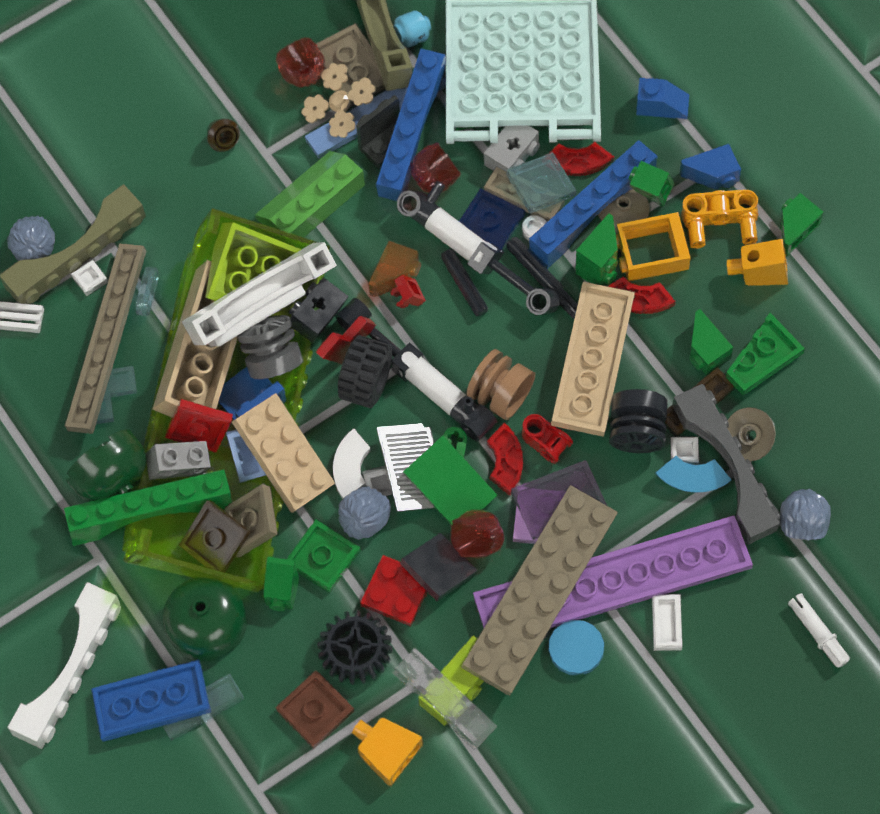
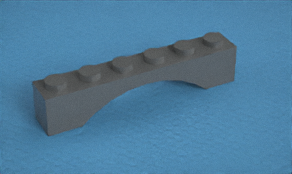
(699, 415)

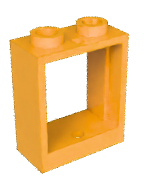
(650, 226)

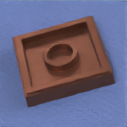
(314, 709)

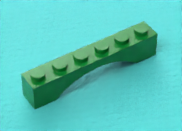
(100, 517)

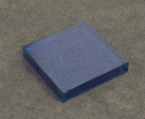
(492, 218)

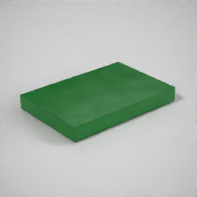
(449, 481)

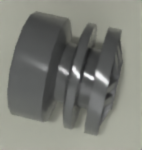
(270, 348)

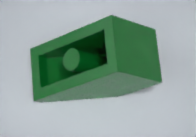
(651, 182)
(798, 221)
(708, 345)
(280, 583)

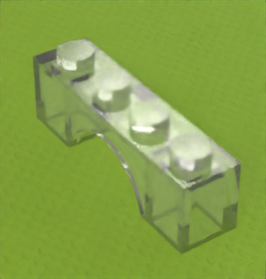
(448, 700)

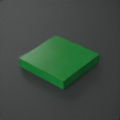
(323, 555)

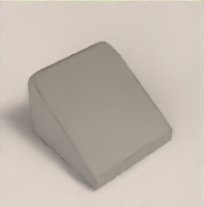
(378, 479)

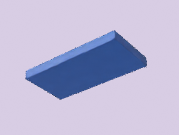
(150, 700)

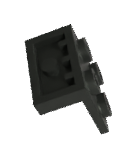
(376, 130)

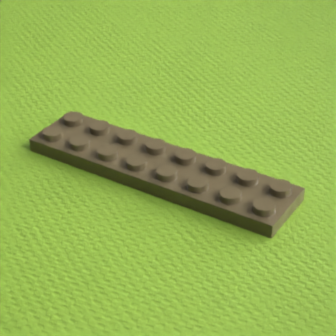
(539, 590)

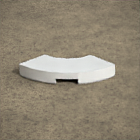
(348, 463)

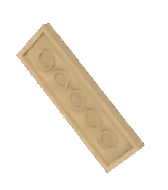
(592, 359)

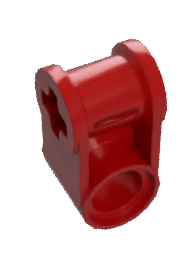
(549, 441)

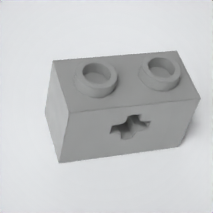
(513, 147)

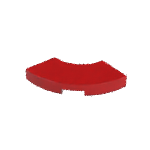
(583, 160)
(646, 298)
(508, 458)

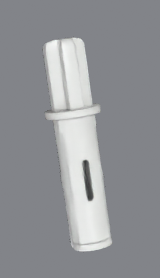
(822, 635)

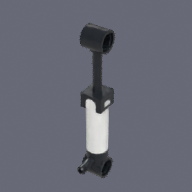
(481, 255)
(411, 366)

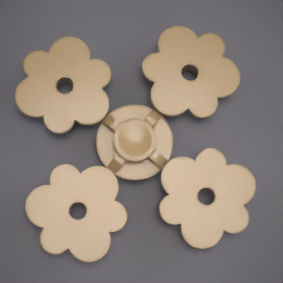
(339, 100)

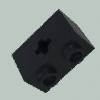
(311, 322)

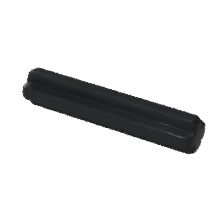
(464, 282)

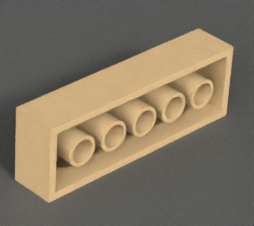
(194, 370)

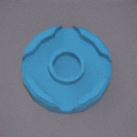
(576, 647)

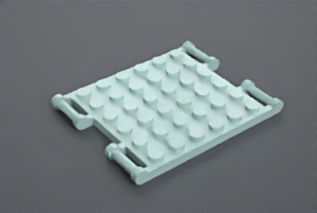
(522, 67)

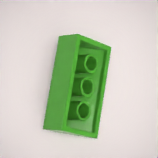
(313, 195)

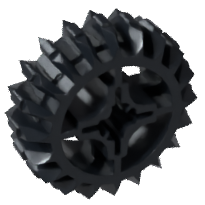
(365, 647)

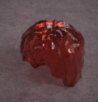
(301, 62)
(433, 165)
(477, 534)

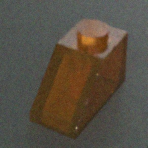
(394, 262)

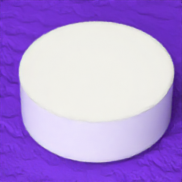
(532, 225)

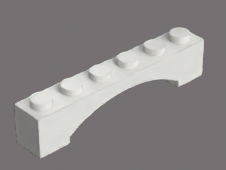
(227, 311)
(37, 719)

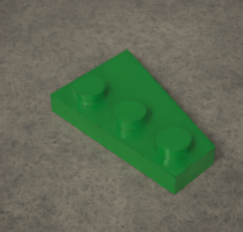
(765, 355)

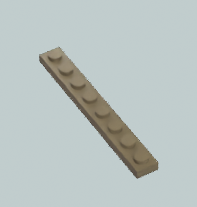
(105, 339)

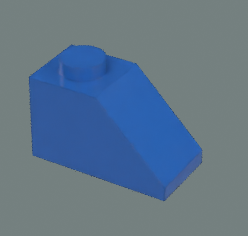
(661, 99)
(712, 168)

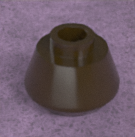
(223, 134)

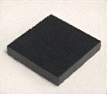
(438, 567)

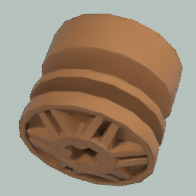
(497, 382)

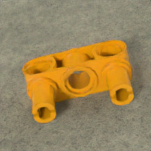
(720, 209)

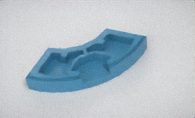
(693, 477)

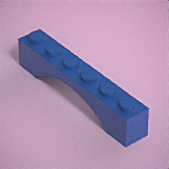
(407, 132)
(562, 229)

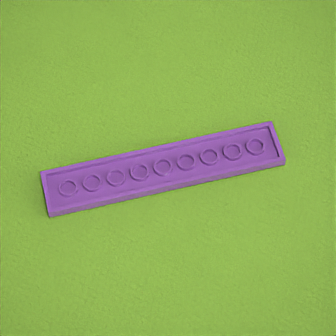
(644, 571)

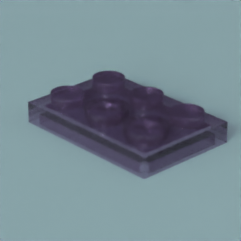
(541, 496)

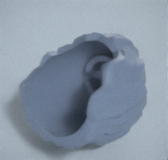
(31, 238)
(364, 512)
(805, 515)

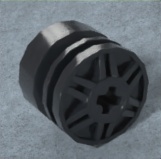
(638, 421)

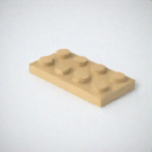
(283, 452)

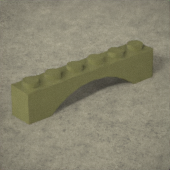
(388, 50)
(31, 278)

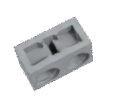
(177, 460)

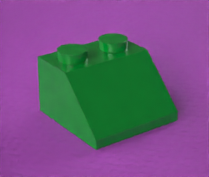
(598, 254)

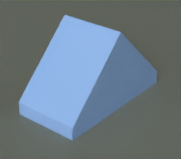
(244, 460)

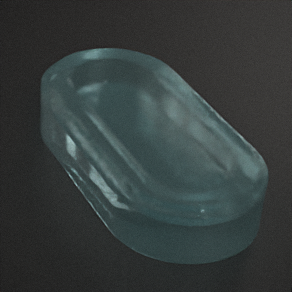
(147, 291)

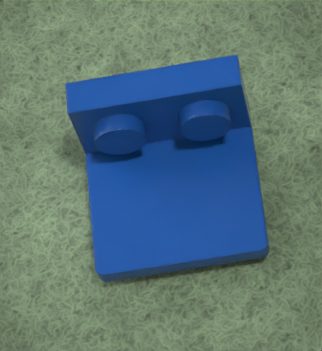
(245, 393)

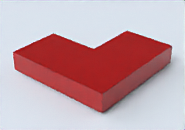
(336, 345)

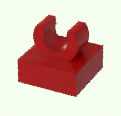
(409, 290)

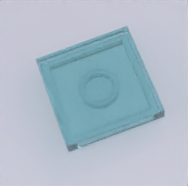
(541, 182)

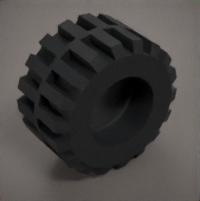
(364, 371)

